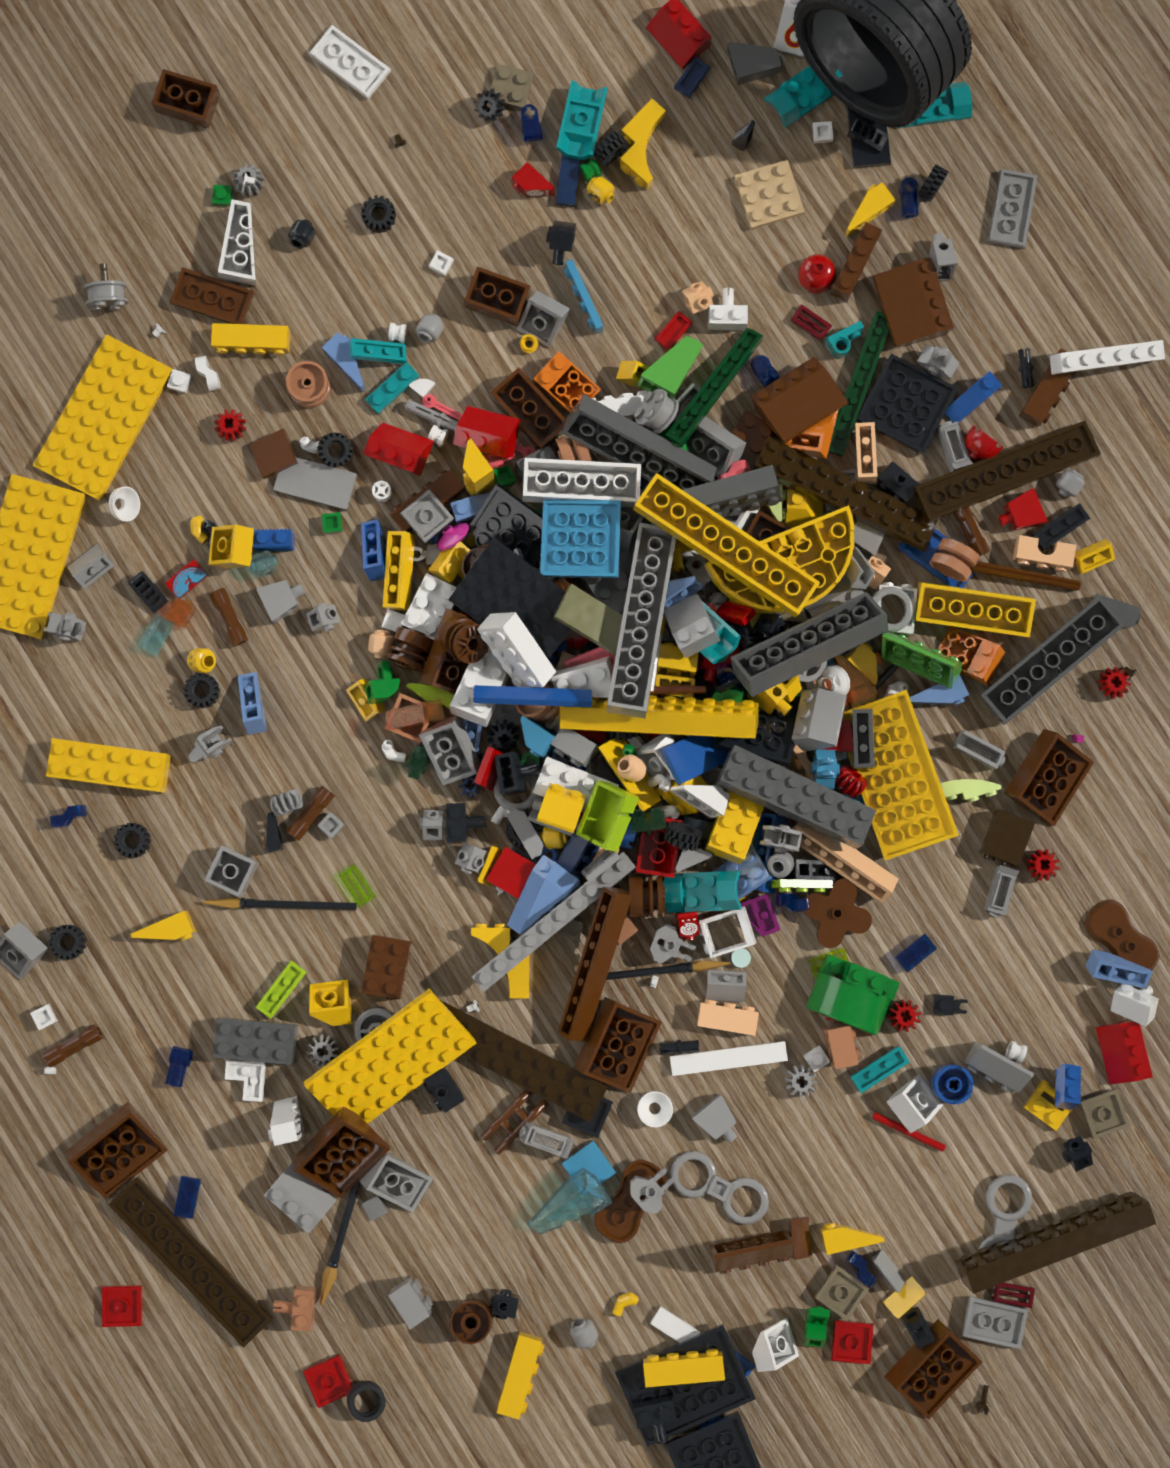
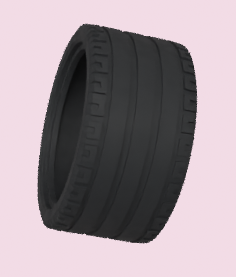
(889, 52)

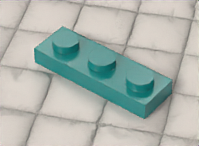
(377, 351)
(392, 388)
(879, 1069)

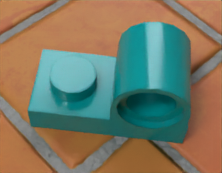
(842, 337)

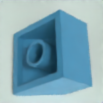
(537, 737)

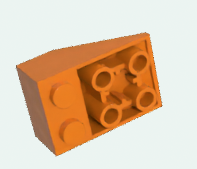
(564, 382)
(816, 439)
(978, 656)

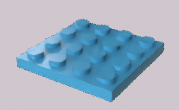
(581, 538)

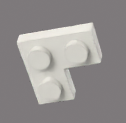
(251, 1073)

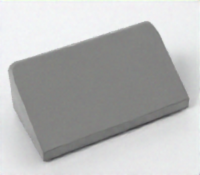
(889, 1270)

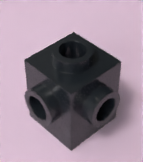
(769, 625)
(1077, 1153)
(508, 1310)

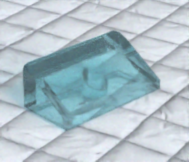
(155, 634)

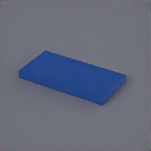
(924, 558)
(692, 757)

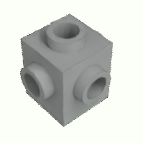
(323, 617)
(433, 824)
(471, 858)

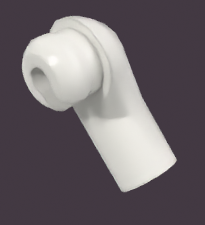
(308, 445)
(896, 688)
(391, 753)
(664, 783)
(669, 810)
(499, 815)

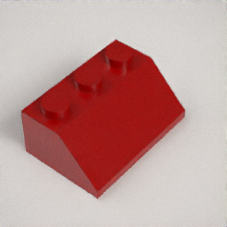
(679, 33)
(489, 431)
(398, 448)
(655, 854)
(1124, 1052)

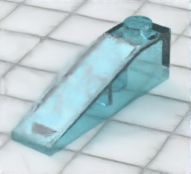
(576, 1197)

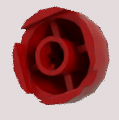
(817, 273)
(981, 445)

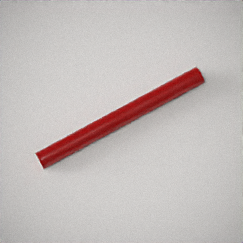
(901, 1128)

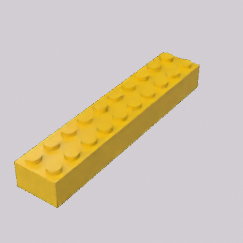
(726, 545)
(669, 717)

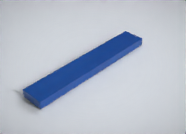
(532, 696)

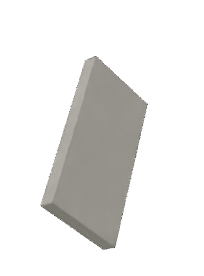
(1012, 208)
(317, 483)

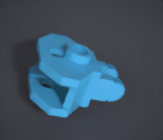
(825, 768)

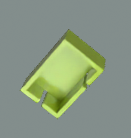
(607, 816)

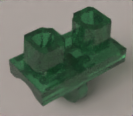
(417, 762)
(648, 821)

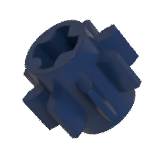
(466, 790)

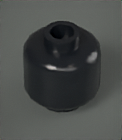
(301, 233)

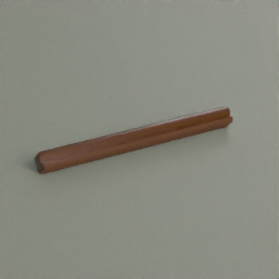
(1027, 576)

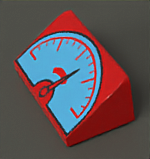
(186, 579)

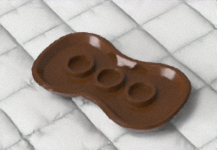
(1111, 926)
(622, 1217)

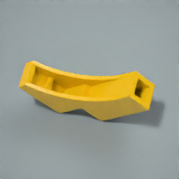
(637, 134)
(499, 940)

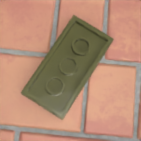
(590, 618)

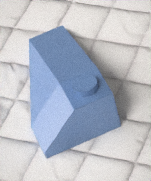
(542, 891)

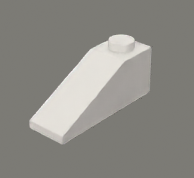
(707, 799)

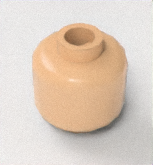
(380, 643)
(632, 768)

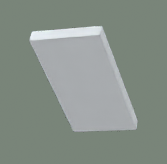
(350, 62)

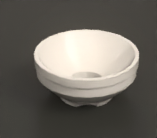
(129, 504)
(838, 678)
(660, 1118)

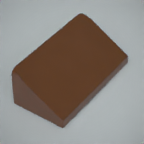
(801, 1237)

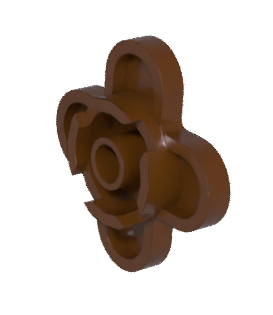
(852, 918)

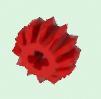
(233, 418)
(1118, 678)
(850, 781)
(1050, 864)
(898, 1018)

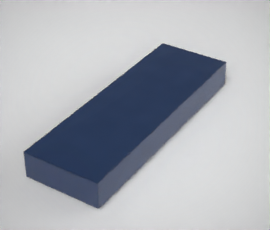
(568, 181)

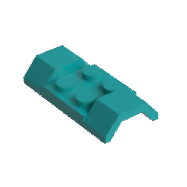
(799, 96)
(951, 105)
(581, 121)
(729, 639)
(702, 891)

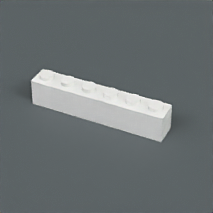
(1107, 357)

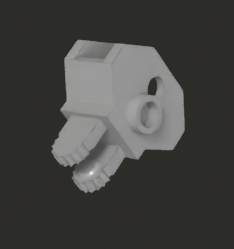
(938, 362)
(65, 626)
(209, 745)
(781, 838)
(670, 946)
(652, 1190)

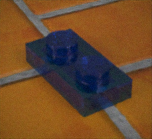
(915, 953)
(187, 1197)

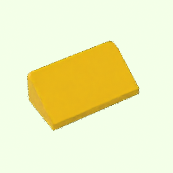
(1094, 556)
(358, 695)
(490, 861)
(902, 1301)

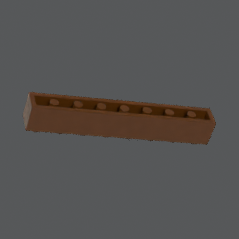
(594, 964)

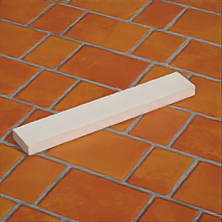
(728, 1058)

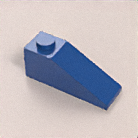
(973, 398)
(373, 550)

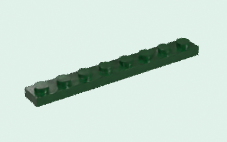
(859, 384)
(714, 387)

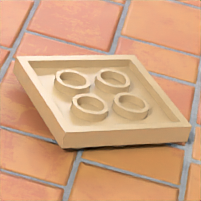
(769, 194)

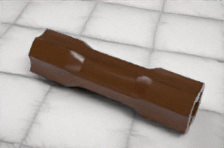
(971, 531)
(223, 605)
(310, 813)
(73, 1045)

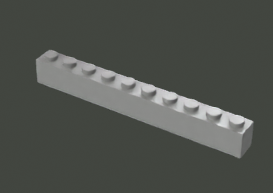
(551, 923)

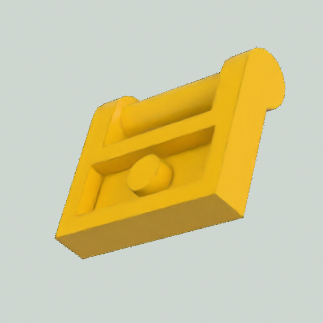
(1044, 1109)

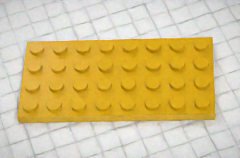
(103, 418)
(34, 548)
(904, 781)
(391, 1059)

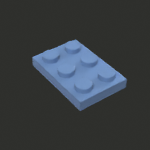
(752, 872)

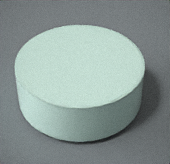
(741, 958)

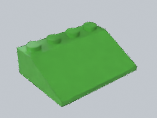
(920, 659)

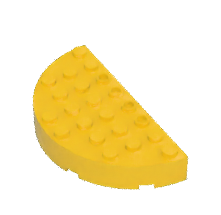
(816, 547)

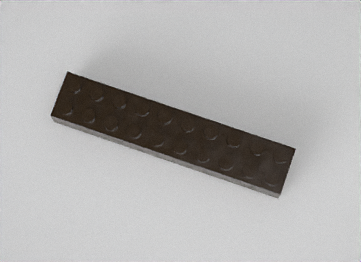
(1054, 1242)

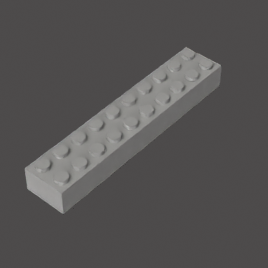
(641, 622)

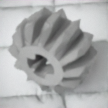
(251, 172)
(286, 802)
(320, 1044)
(806, 1076)

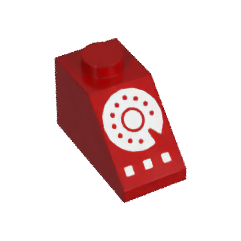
(531, 182)
(687, 925)

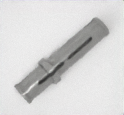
(440, 420)

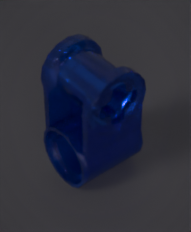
(531, 127)

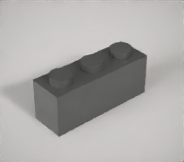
(863, 738)

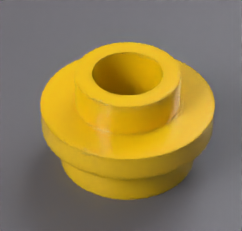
(528, 337)

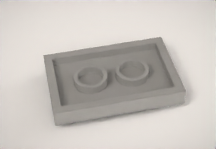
(994, 1322)

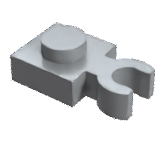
(429, 555)

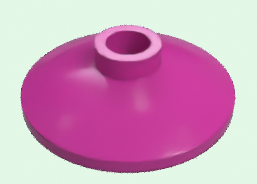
(452, 535)

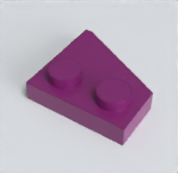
(762, 915)

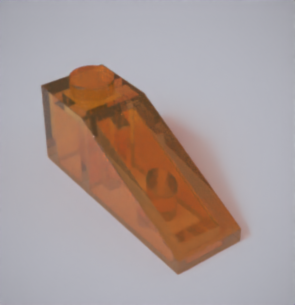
(860, 690)
(415, 714)

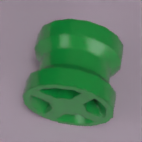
(590, 170)
(529, 758)

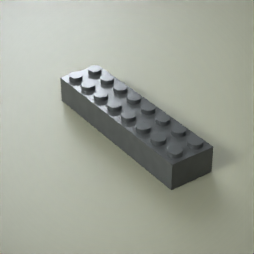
(631, 443)
(809, 644)
(1051, 660)
(795, 797)

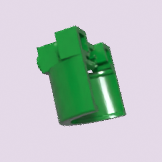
(856, 998)

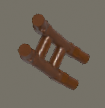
(501, 1121)

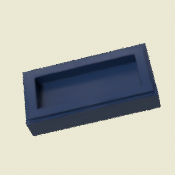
(692, 77)

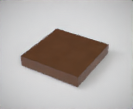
(273, 453)

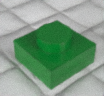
(222, 195)
(504, 476)
(332, 523)

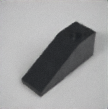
(812, 871)

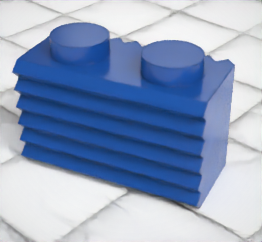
(274, 540)
(1068, 1086)

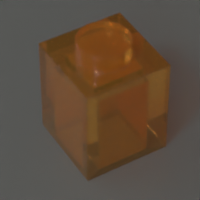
(181, 612)

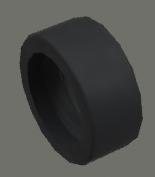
(377, 1410)

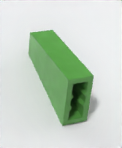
(671, 368)

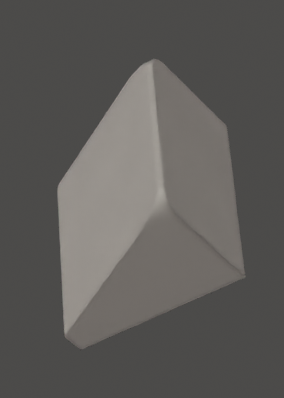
(375, 1207)

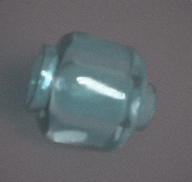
(263, 564)

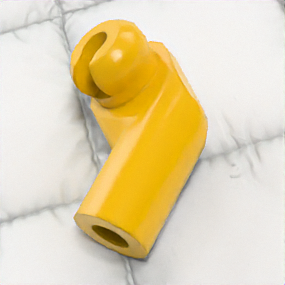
(195, 528)
(624, 1300)

